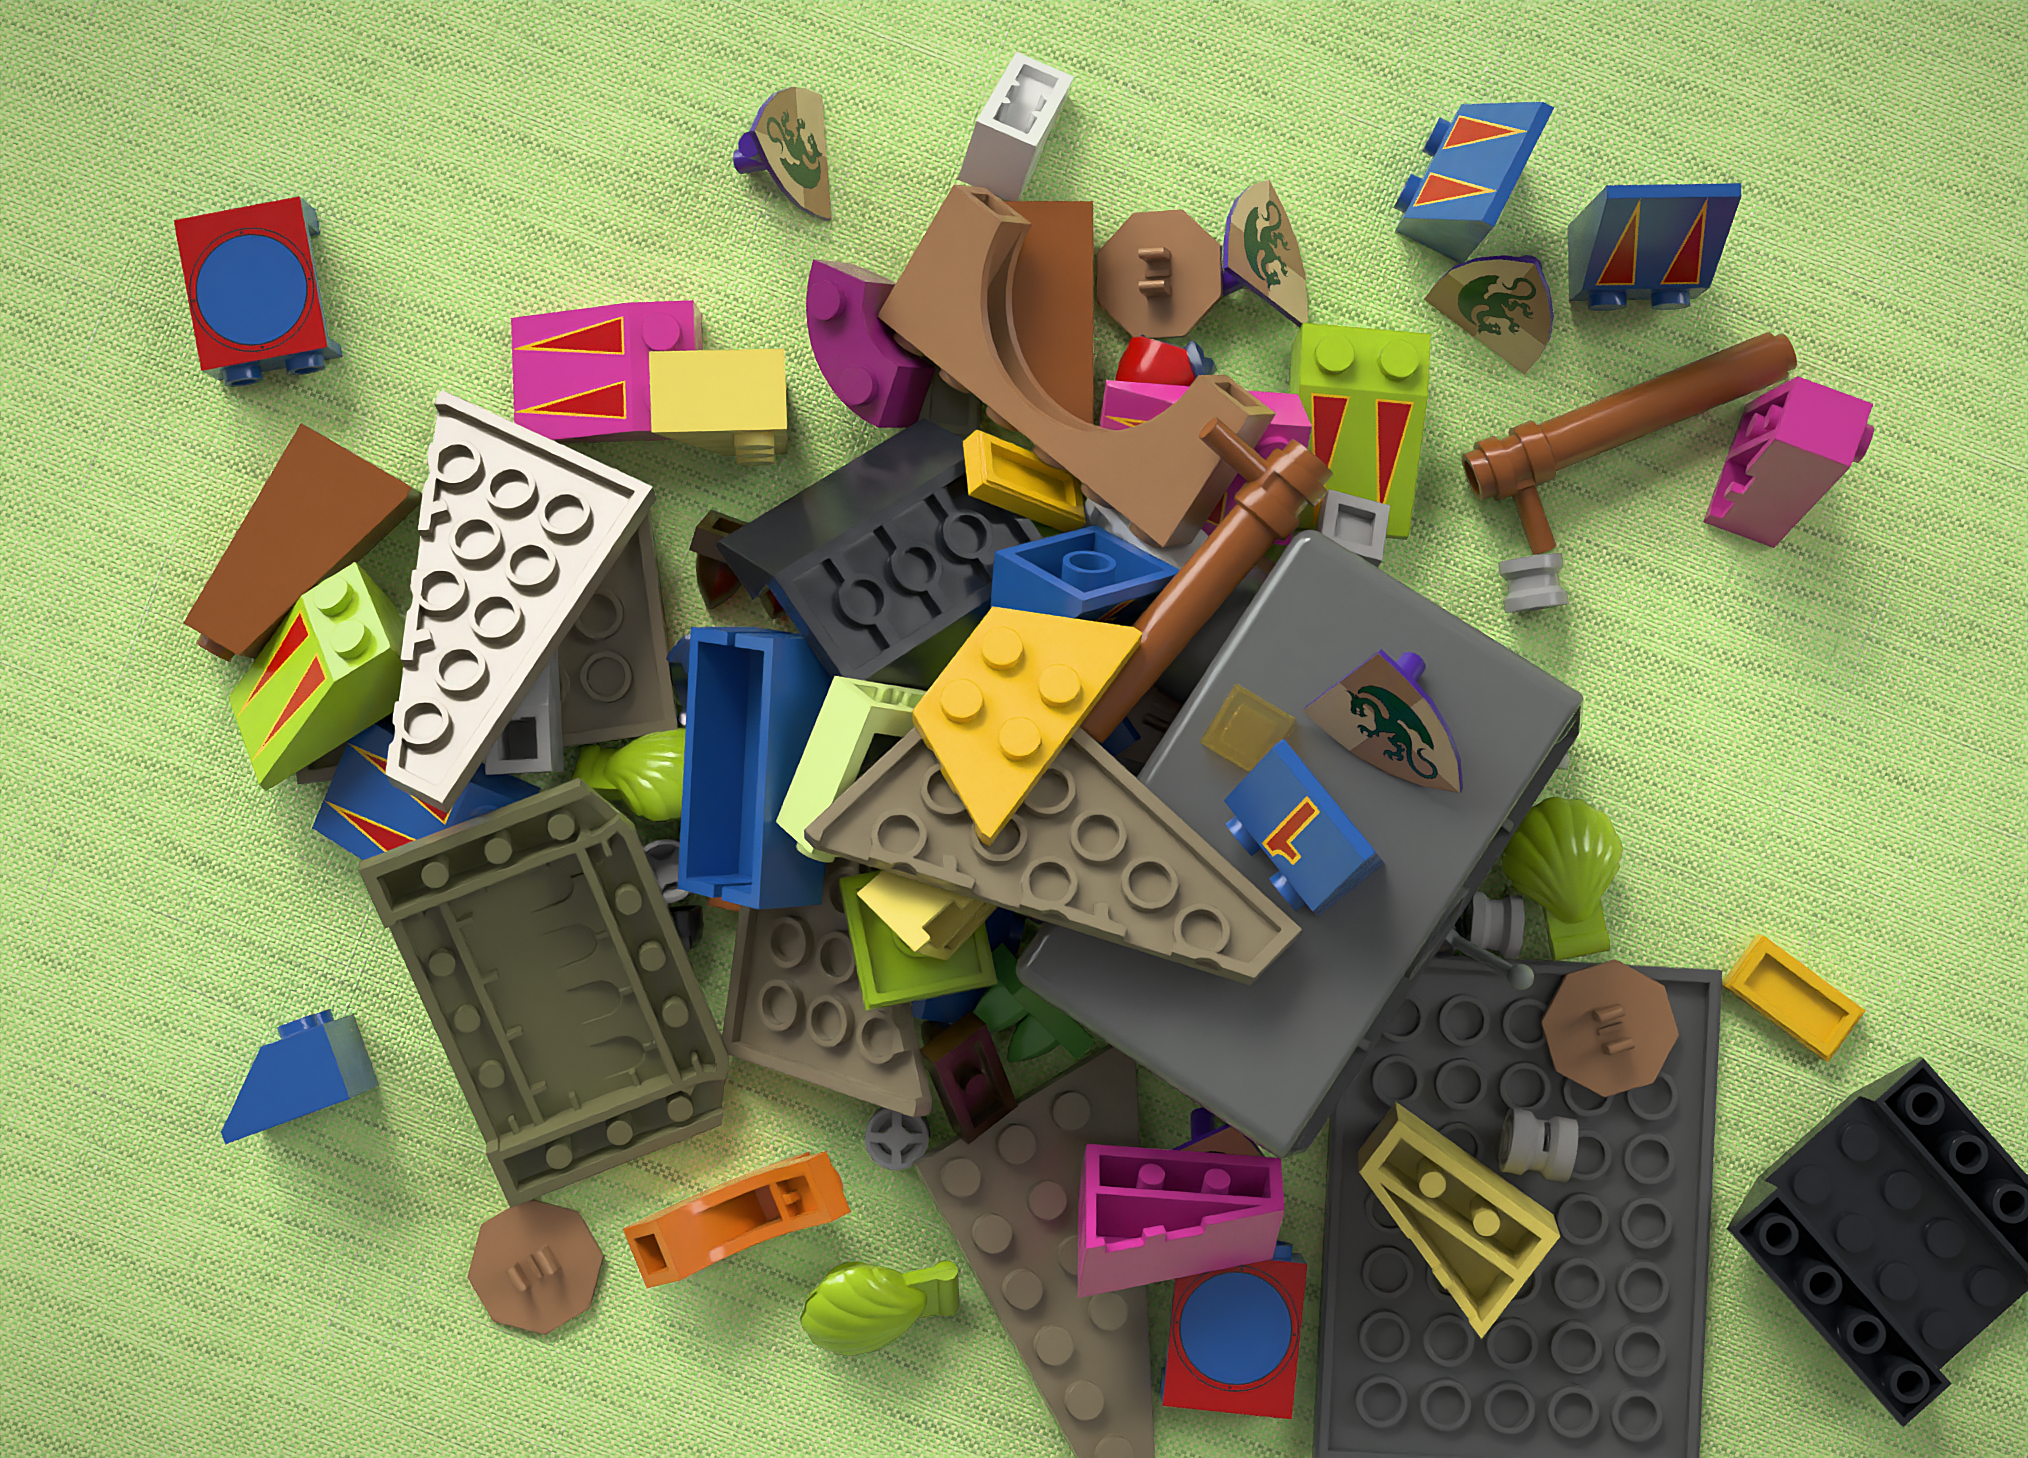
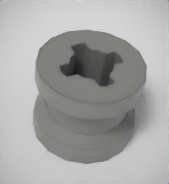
(1533, 583)
(1496, 923)
(887, 1146)

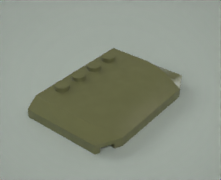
(555, 986)

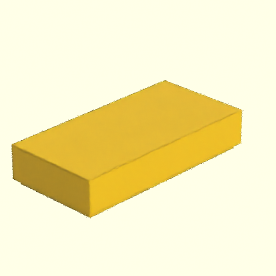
(1022, 482)
(1793, 997)

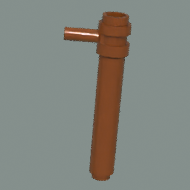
(1537, 451)
(1263, 513)

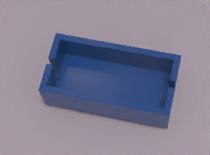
(745, 734)

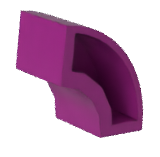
(858, 348)

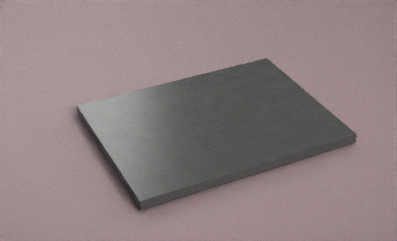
(1610, 1324)

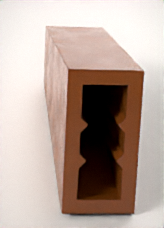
(1056, 300)
(304, 527)

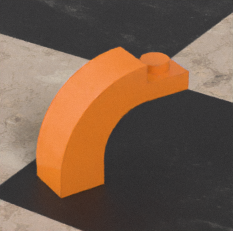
(736, 1216)

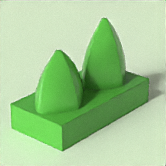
(1041, 1024)

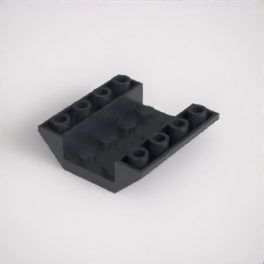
(882, 561)
(1894, 1232)

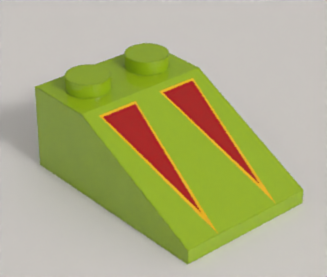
(1365, 412)
(321, 676)

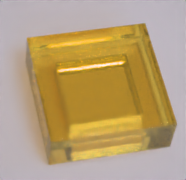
(1246, 728)

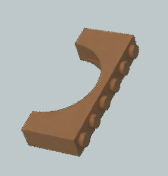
(960, 315)

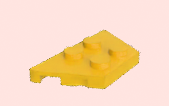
(1015, 704)

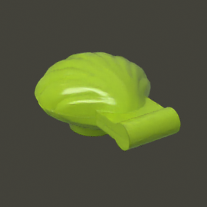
(641, 774)
(1565, 862)
(872, 1305)

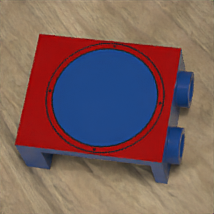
(255, 291)
(1237, 1337)

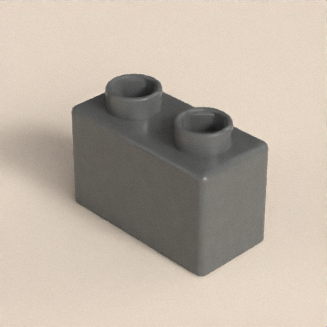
(1292, 1043)

